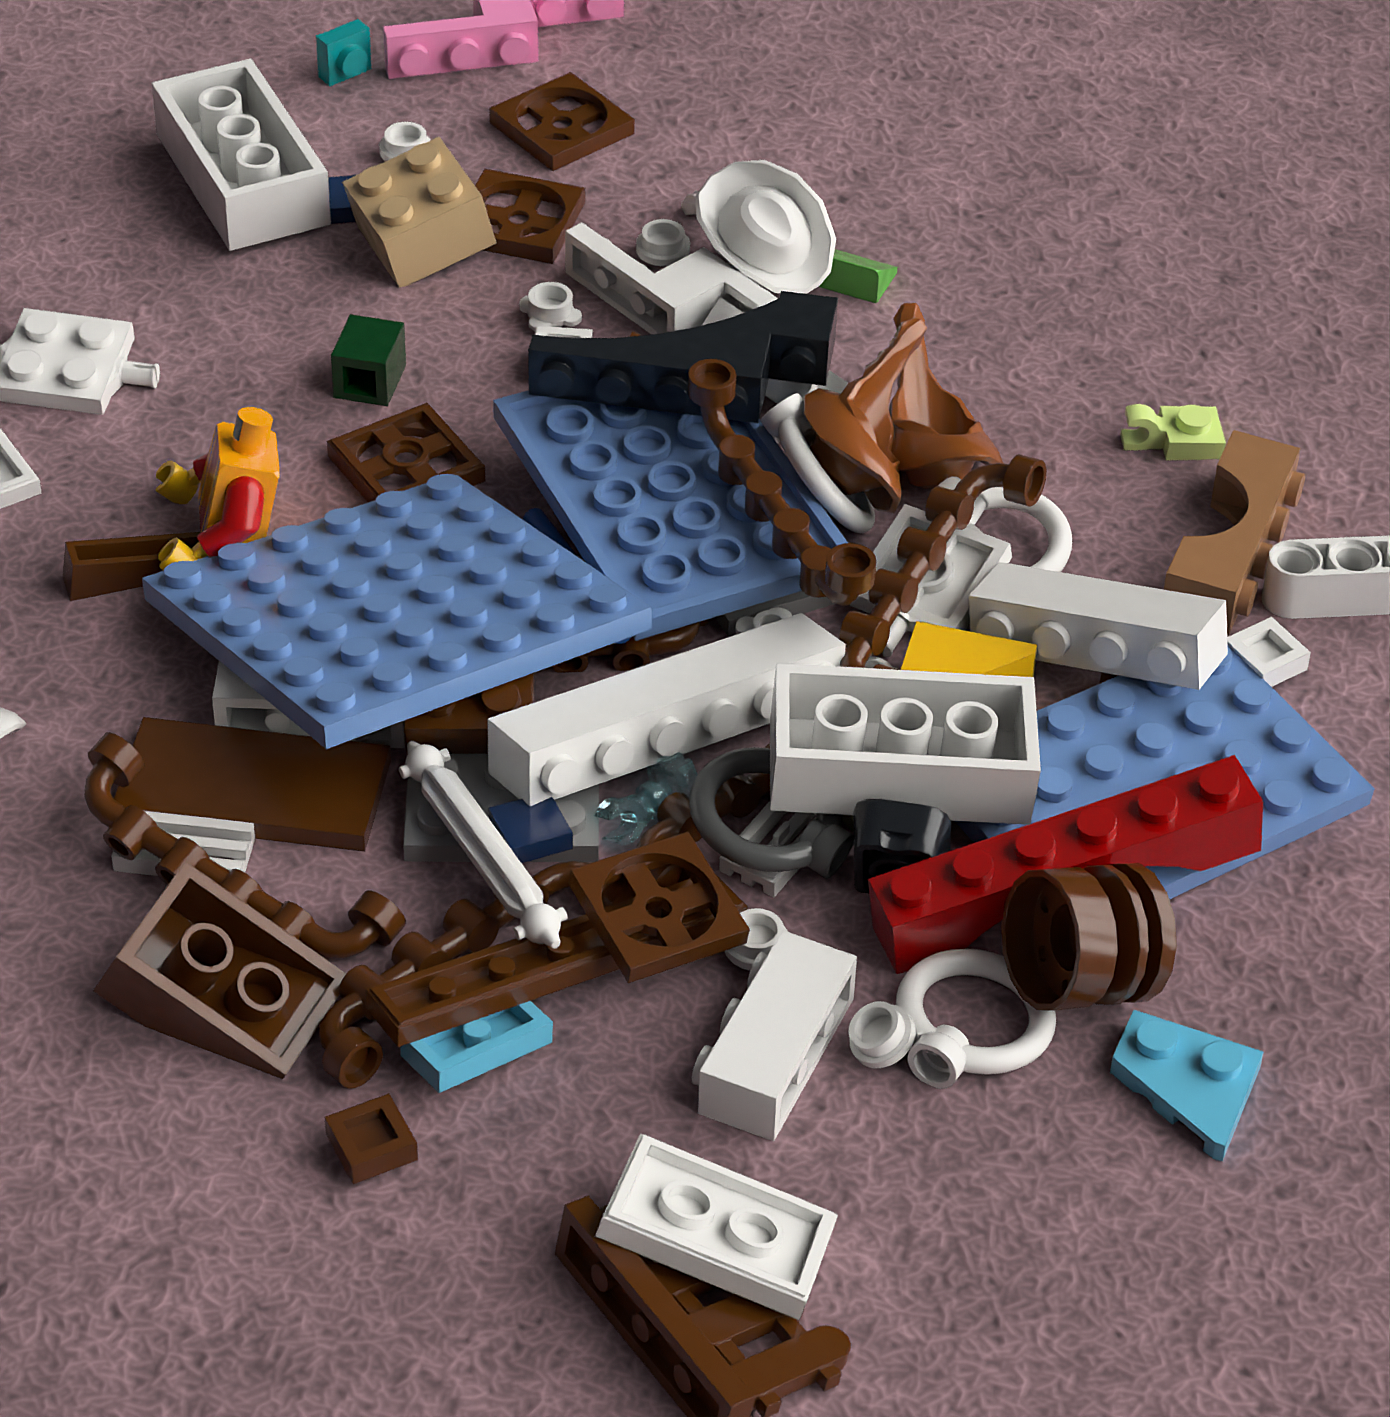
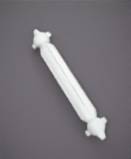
(483, 845)

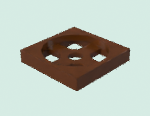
(569, 142)
(530, 192)
(394, 438)
(640, 959)

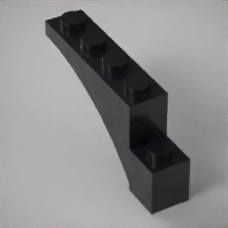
(776, 341)

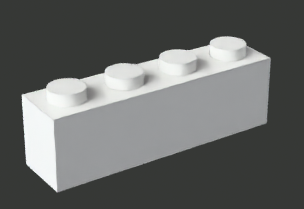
(1103, 624)

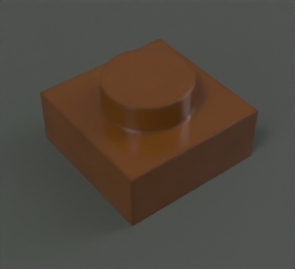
(371, 1138)

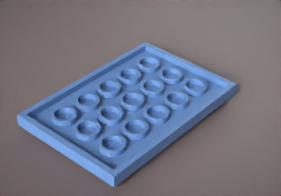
(650, 506)
(1150, 730)

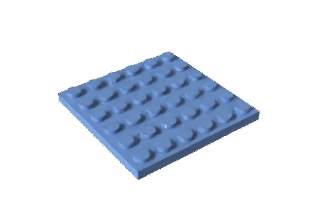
(394, 607)

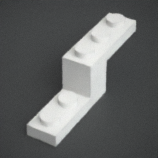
(663, 300)

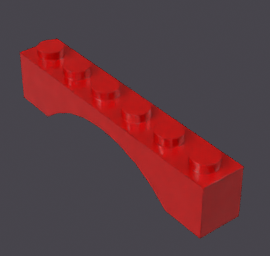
(1175, 822)

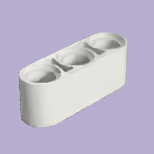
(1328, 577)

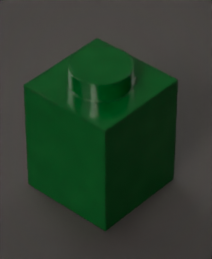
(368, 360)

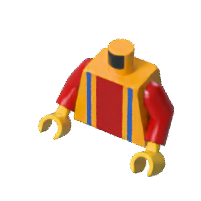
(235, 486)

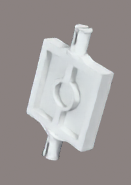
(69, 362)
(943, 592)

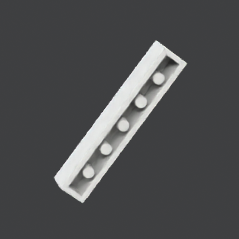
(650, 711)

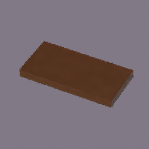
(260, 777)

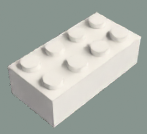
(241, 154)
(904, 738)

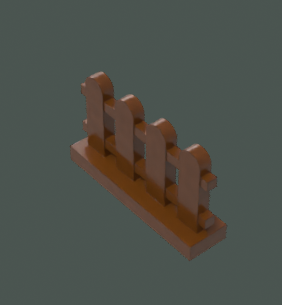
(690, 1345)

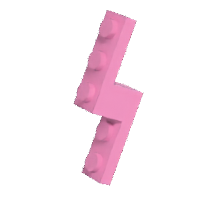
(493, 37)

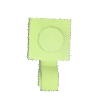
(1181, 431)

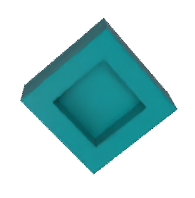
(343, 52)

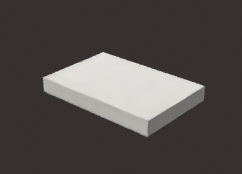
(718, 1226)

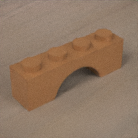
(1251, 490)

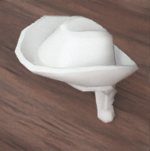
(766, 225)

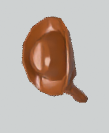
(856, 425)
(931, 426)

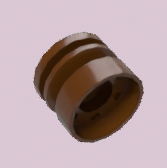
(1088, 936)

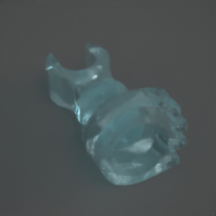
(665, 777)

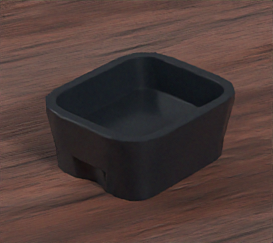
(895, 836)

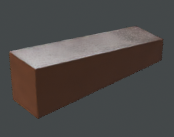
(114, 563)

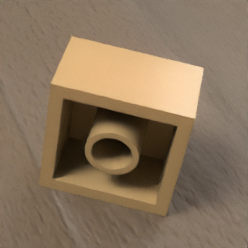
(419, 212)

